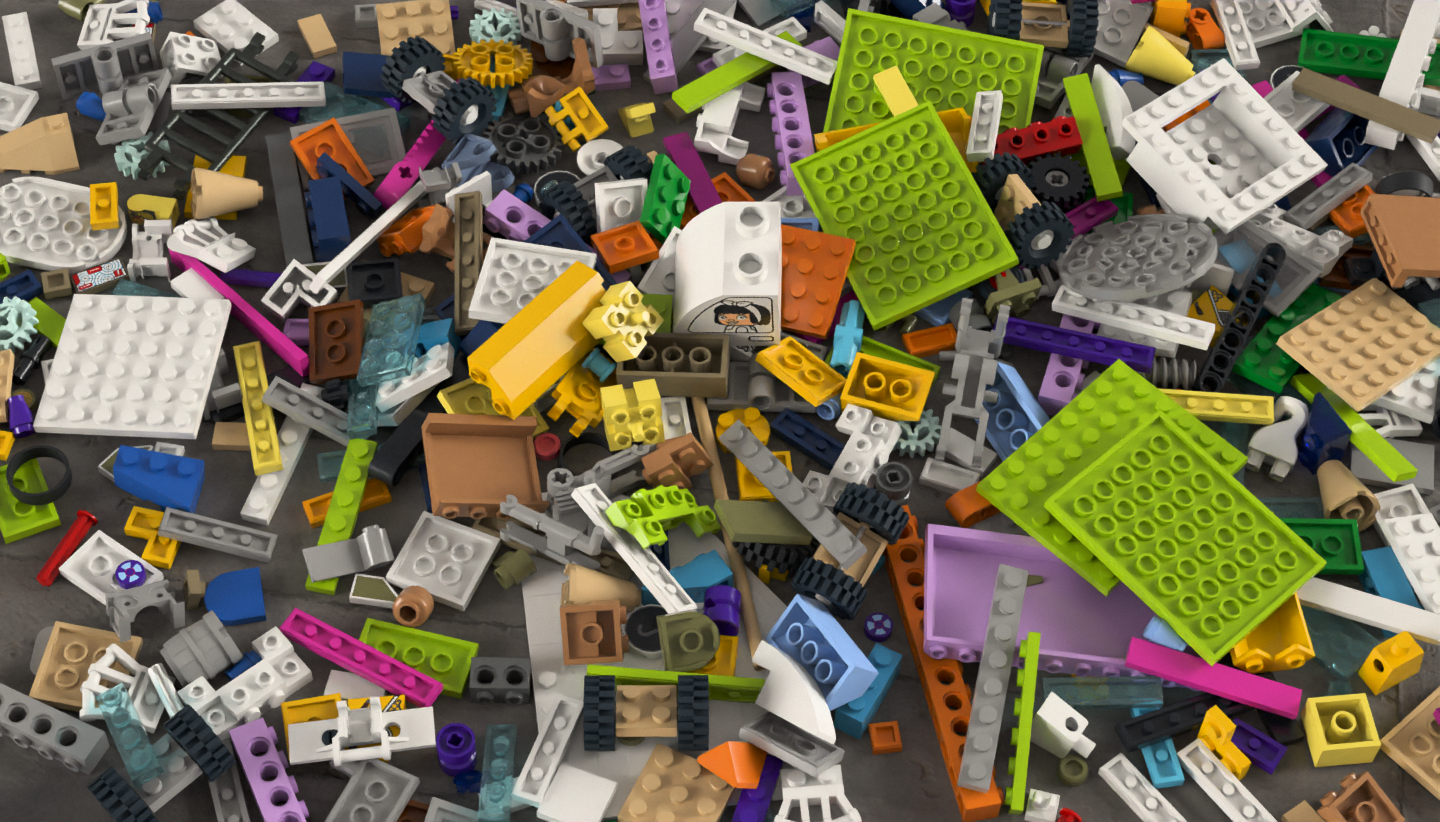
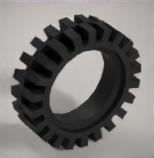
(777, 555)

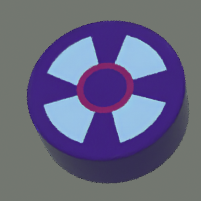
(130, 574)
(878, 627)

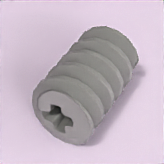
(1171, 373)

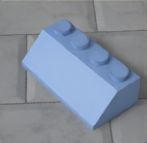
(1014, 415)
(824, 650)

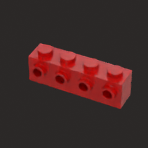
(1038, 139)

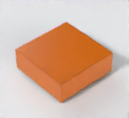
(884, 737)

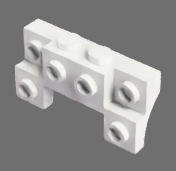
(718, 121)
(1317, 250)
(862, 456)
(252, 692)

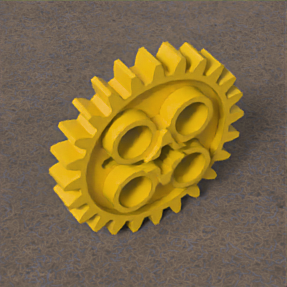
(511, 63)

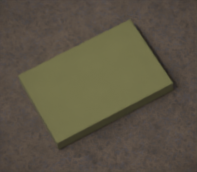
(760, 522)

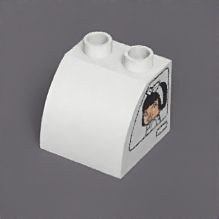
(731, 274)

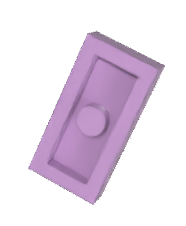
(611, 77)

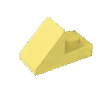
(638, 118)

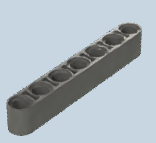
(288, 198)

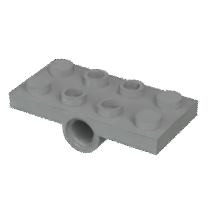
(556, 30)
(104, 65)
(1052, 71)
(132, 106)
(757, 387)

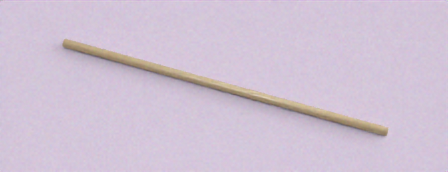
(735, 559)

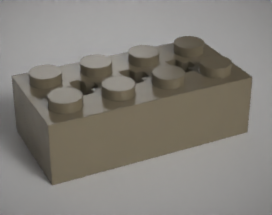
(681, 365)

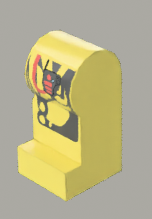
(152, 208)

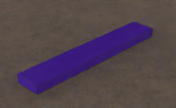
(1078, 344)

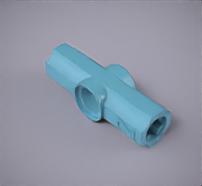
(847, 337)

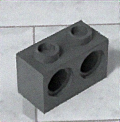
(500, 673)

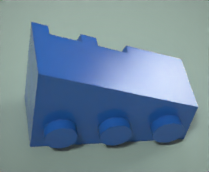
(160, 477)

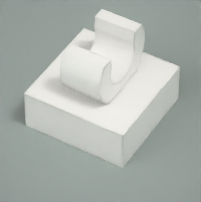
(1041, 806)

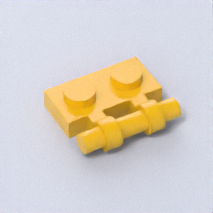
(583, 115)

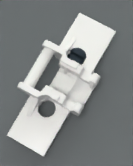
(328, 738)

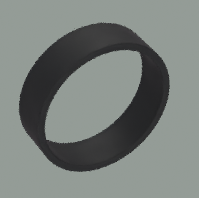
(32, 453)

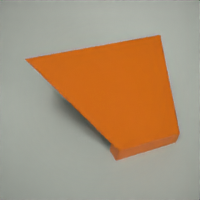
(735, 763)

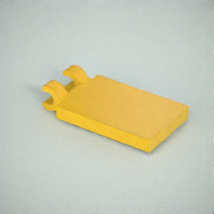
(581, 396)

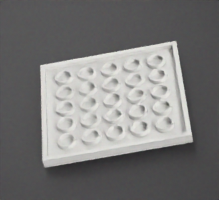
(133, 366)

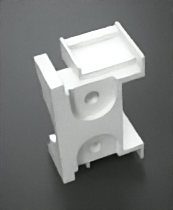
(149, 248)

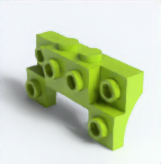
(661, 510)

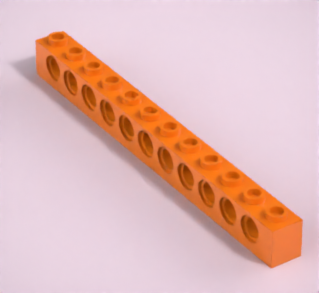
(971, 803)

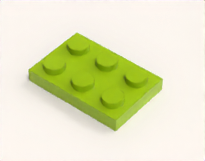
(20, 519)

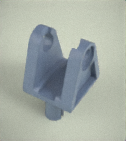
(473, 159)

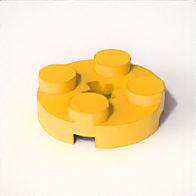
(750, 418)

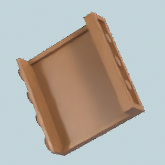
(1404, 235)
(480, 462)

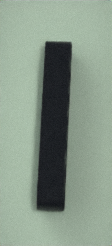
(1245, 313)
(406, 442)

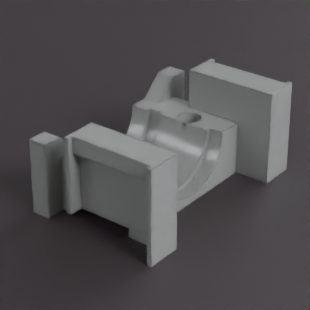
(439, 184)
(219, 395)
(125, 604)

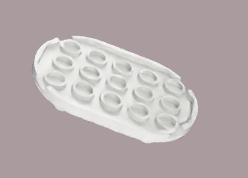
(50, 227)

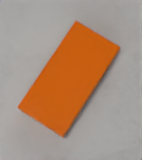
(930, 340)

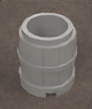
(200, 650)

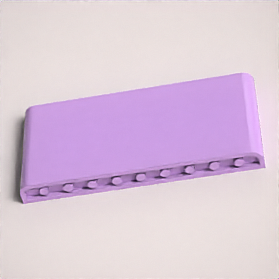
(1077, 623)

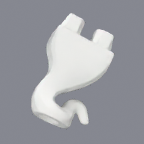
(1277, 442)

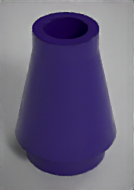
(20, 417)

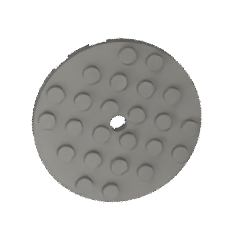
(1137, 257)

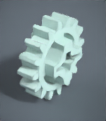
(495, 26)
(134, 152)
(16, 323)
(924, 436)

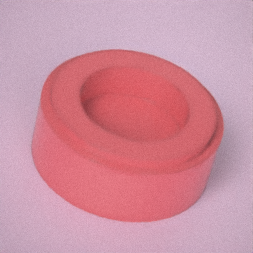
(547, 446)

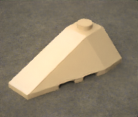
(40, 146)

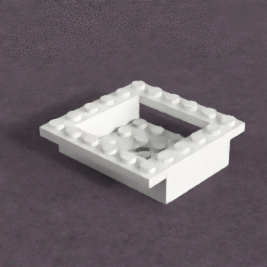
(1247, 139)

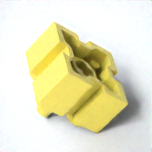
(623, 321)
(632, 414)

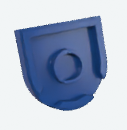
(236, 597)

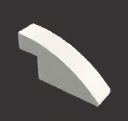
(1113, 108)
(793, 693)

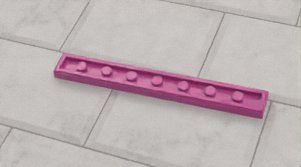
(248, 315)

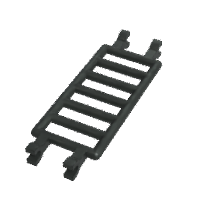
(232, 145)

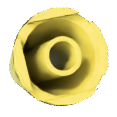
(1159, 59)

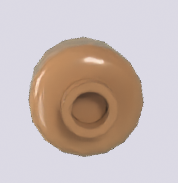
(755, 171)
(413, 606)

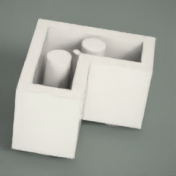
(617, 46)
(292, 289)

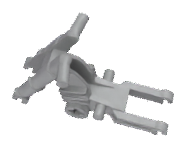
(974, 367)
(570, 523)

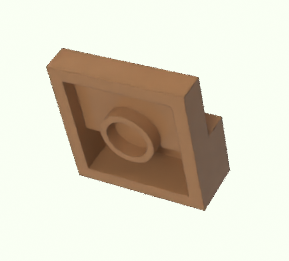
(676, 463)
(593, 632)
(1358, 801)

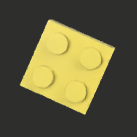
(1340, 730)

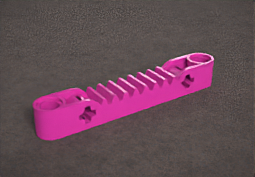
(407, 171)

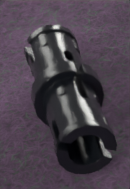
(31, 359)

